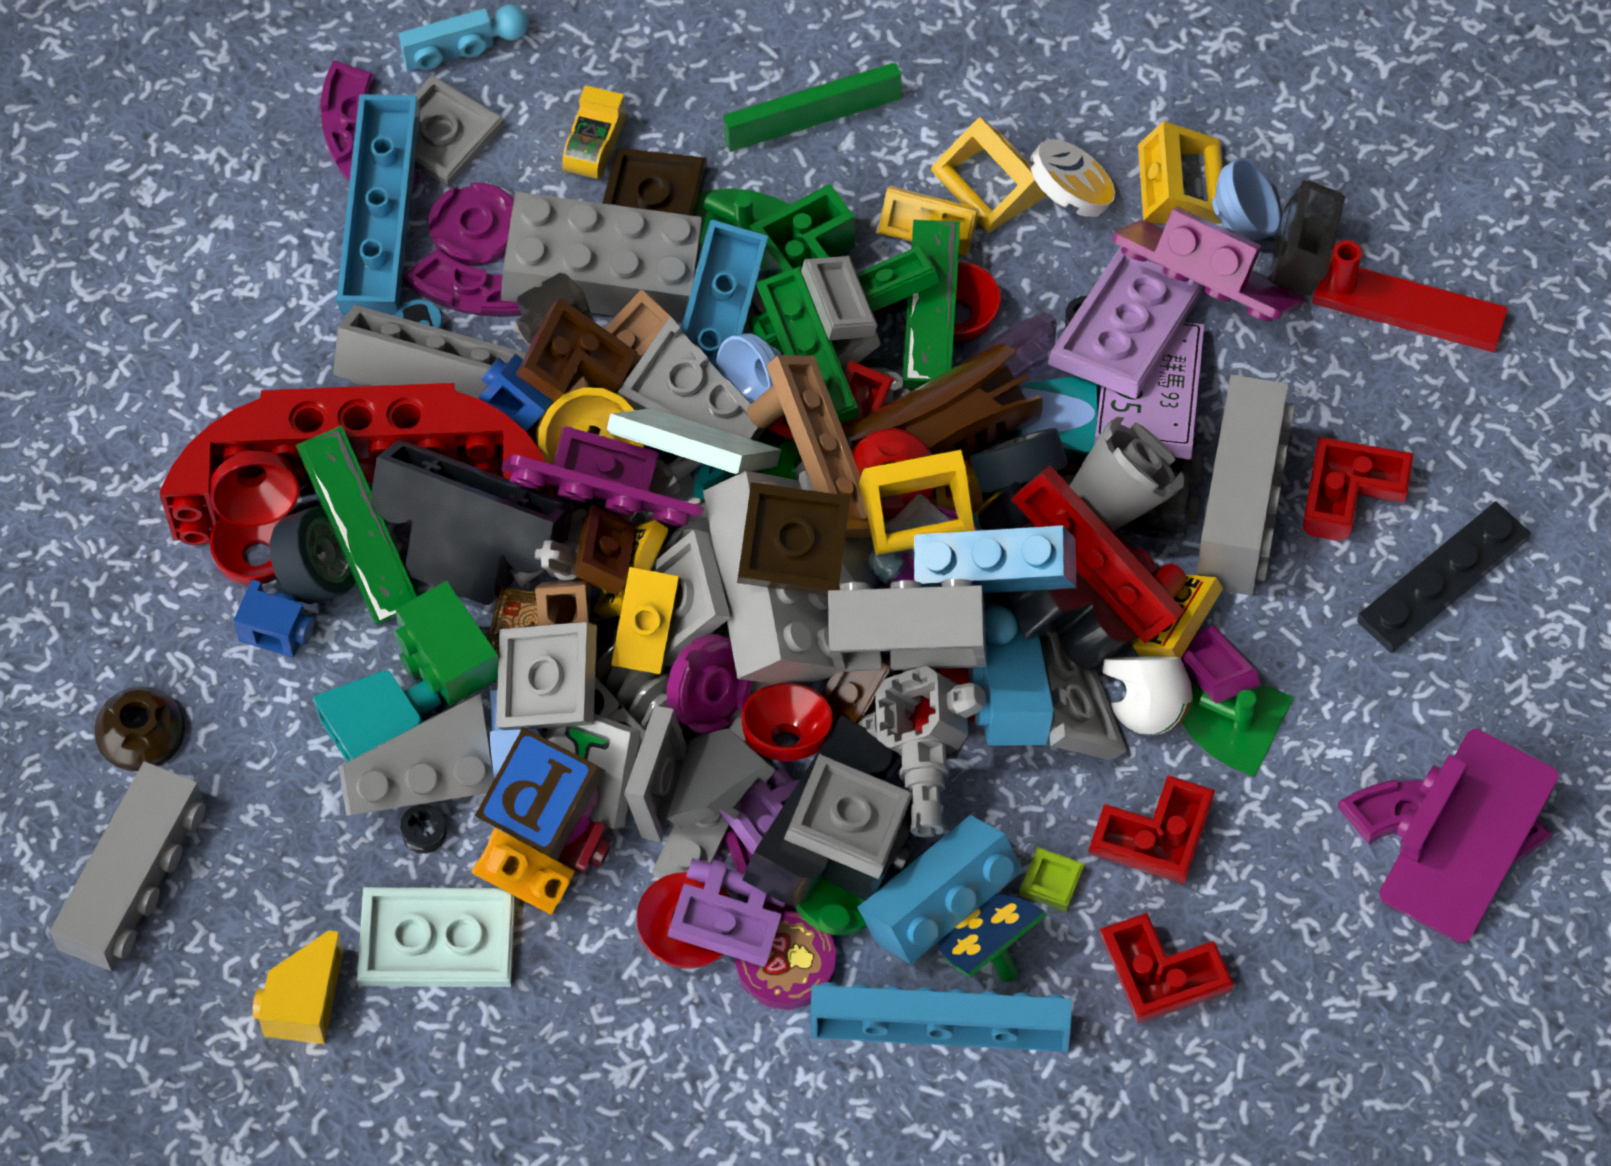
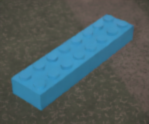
(379, 203)
(721, 288)
(940, 1017)

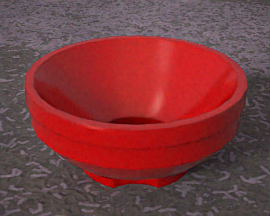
(981, 295)
(889, 446)
(257, 499)
(228, 547)
(786, 709)

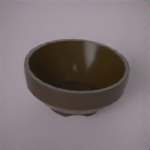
(153, 742)

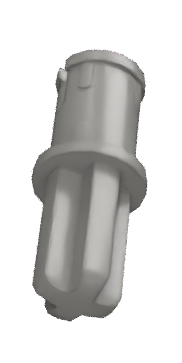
(559, 559)

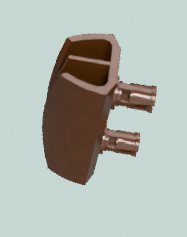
(959, 408)

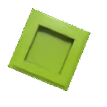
(1051, 879)

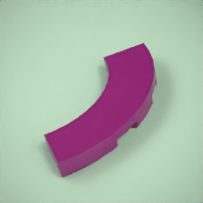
(340, 109)
(459, 286)
(1381, 807)

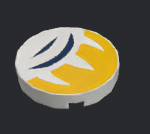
(1072, 177)

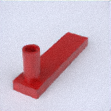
(1407, 303)
(1102, 559)

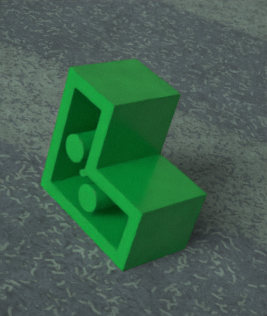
(806, 229)
(444, 645)

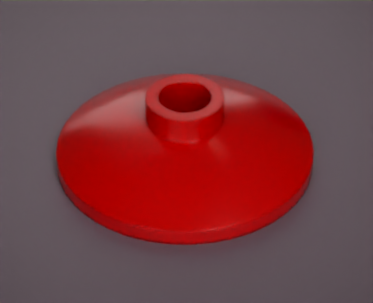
(654, 921)

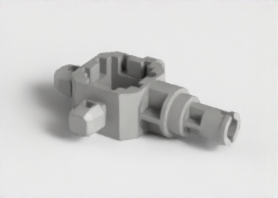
(924, 753)

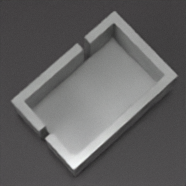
(917, 624)

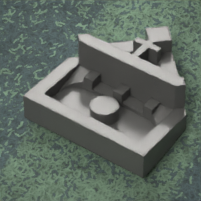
(715, 777)

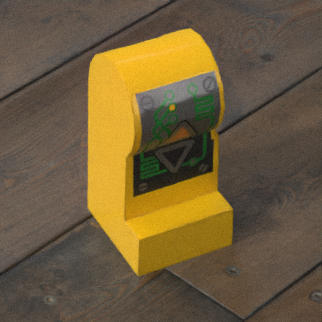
(594, 132)

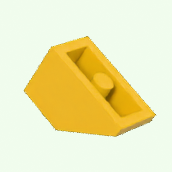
(301, 992)

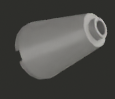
(1126, 474)

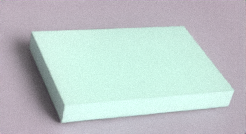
(693, 440)
(436, 937)

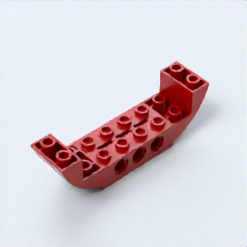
(372, 420)

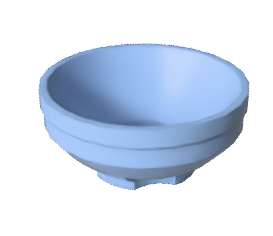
(1246, 201)
(744, 362)

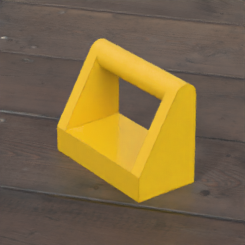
(976, 138)
(1162, 172)
(909, 477)

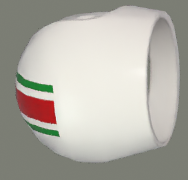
(1155, 695)

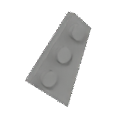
(683, 382)
(1081, 709)
(424, 765)

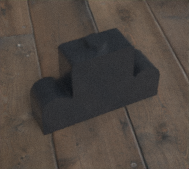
(465, 520)
(1080, 615)
(793, 871)

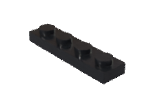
(1443, 577)

